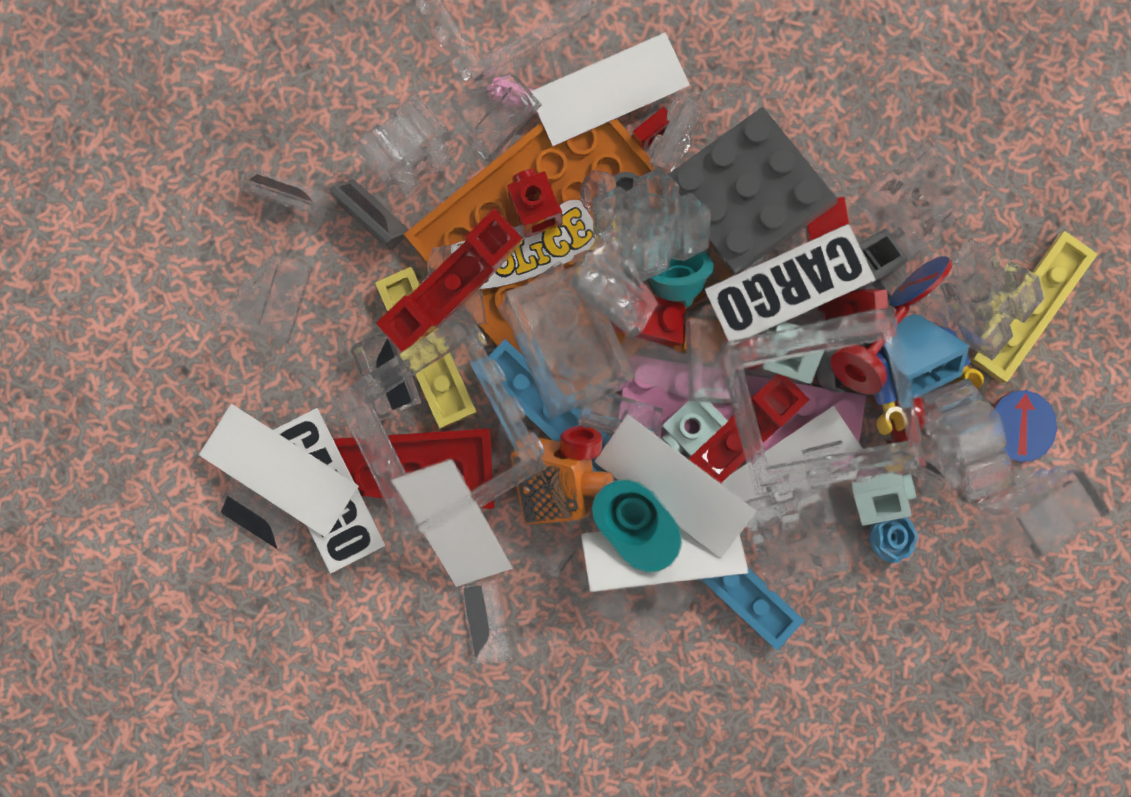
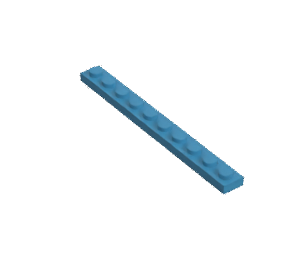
(742, 592)

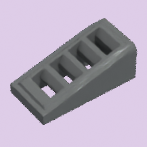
(882, 255)

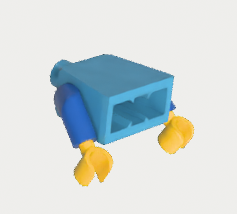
(932, 359)

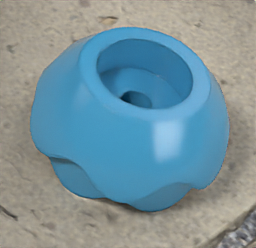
(900, 546)

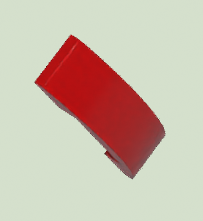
(452, 282)
(772, 407)

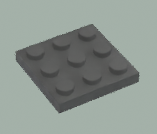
(755, 189)

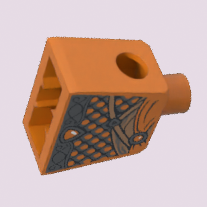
(560, 490)

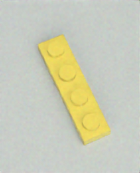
(1058, 274)
(441, 379)

